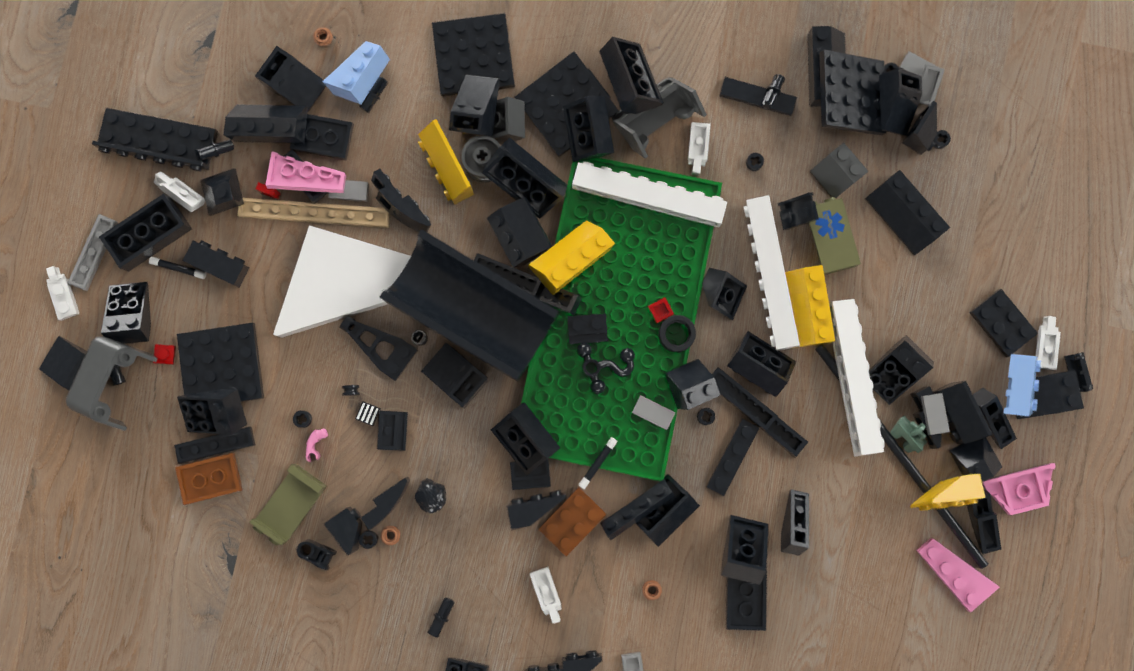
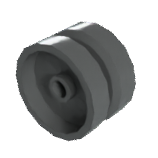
(474, 151)

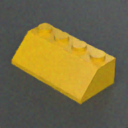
(444, 160)
(571, 256)
(810, 305)

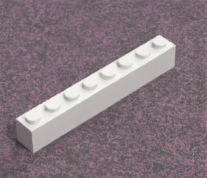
(649, 194)
(772, 273)
(855, 379)

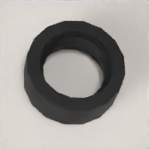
(677, 319)

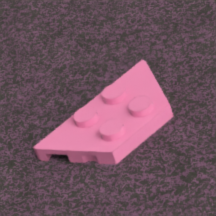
(1022, 489)

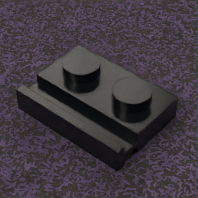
(798, 211)
(587, 329)
(392, 430)
(536, 479)

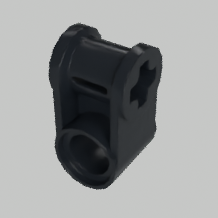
(317, 554)

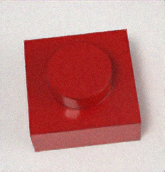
(274, 193)
(660, 310)
(165, 354)

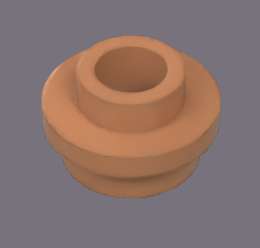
(319, 33)
(384, 535)
(652, 596)

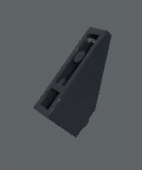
(995, 417)
(796, 524)

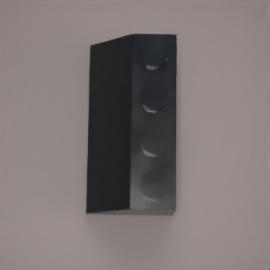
(821, 39)
(630, 76)
(266, 123)
(525, 176)
(907, 212)

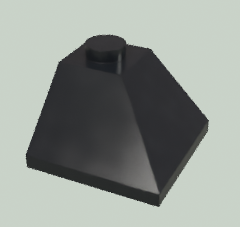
(923, 131)
(222, 192)
(723, 292)
(976, 458)
(346, 529)

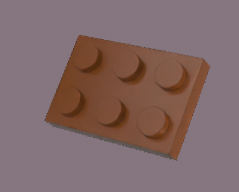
(208, 478)
(572, 521)

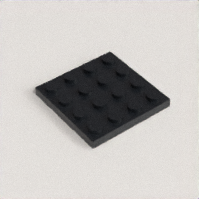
(472, 48)
(554, 89)
(850, 92)
(221, 360)

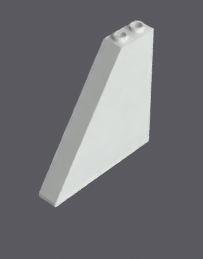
(336, 280)

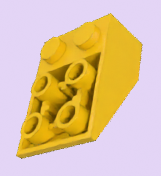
(952, 492)

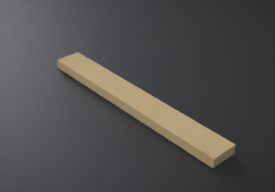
(314, 212)

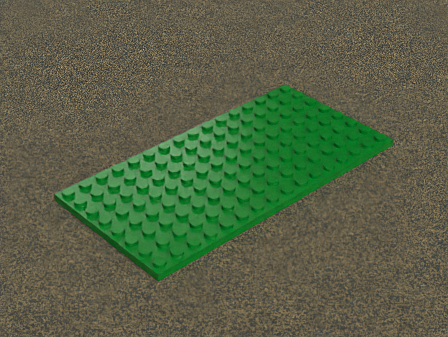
(650, 261)

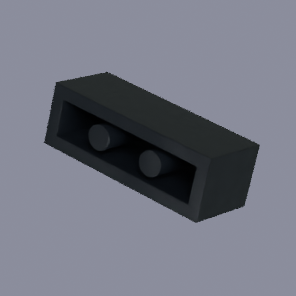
(216, 263)

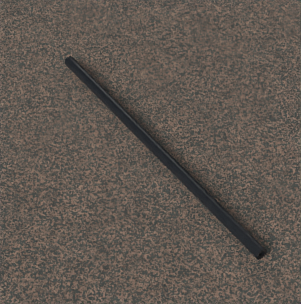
(914, 473)

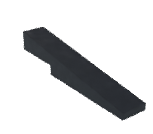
(561, 300)
(759, 413)

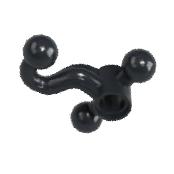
(598, 386)

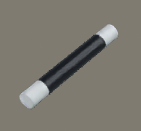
(177, 267)
(598, 462)

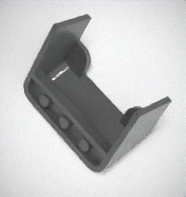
(678, 101)
(93, 376)

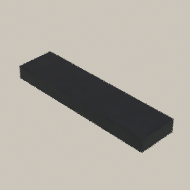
(754, 96)
(214, 445)

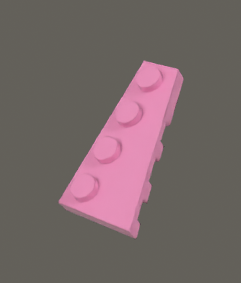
(292, 174)
(961, 579)

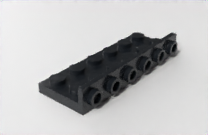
(154, 139)

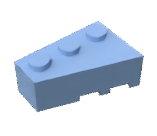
(358, 73)
(1022, 385)

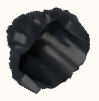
(430, 496)

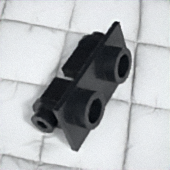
(1078, 363)

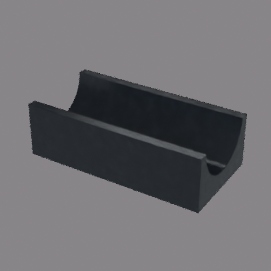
(471, 306)

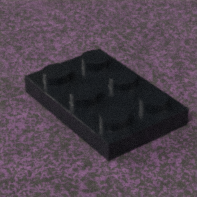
(326, 137)
(1003, 323)
(746, 605)

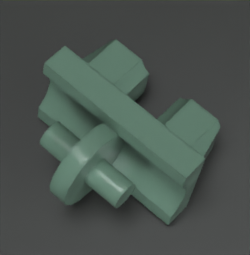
(911, 432)

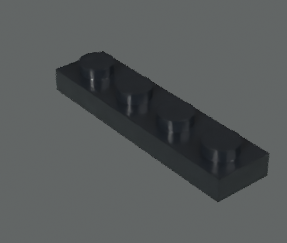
(732, 457)
(637, 509)

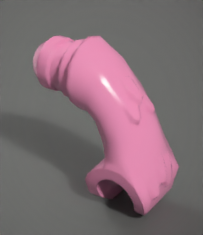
(314, 438)

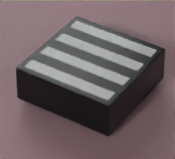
(368, 413)

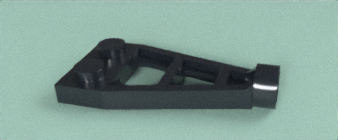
(399, 358)

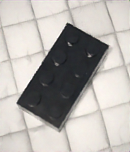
(145, 232)

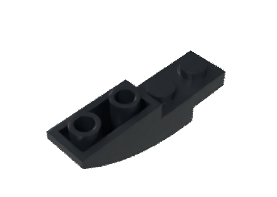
(402, 209)
(572, 662)

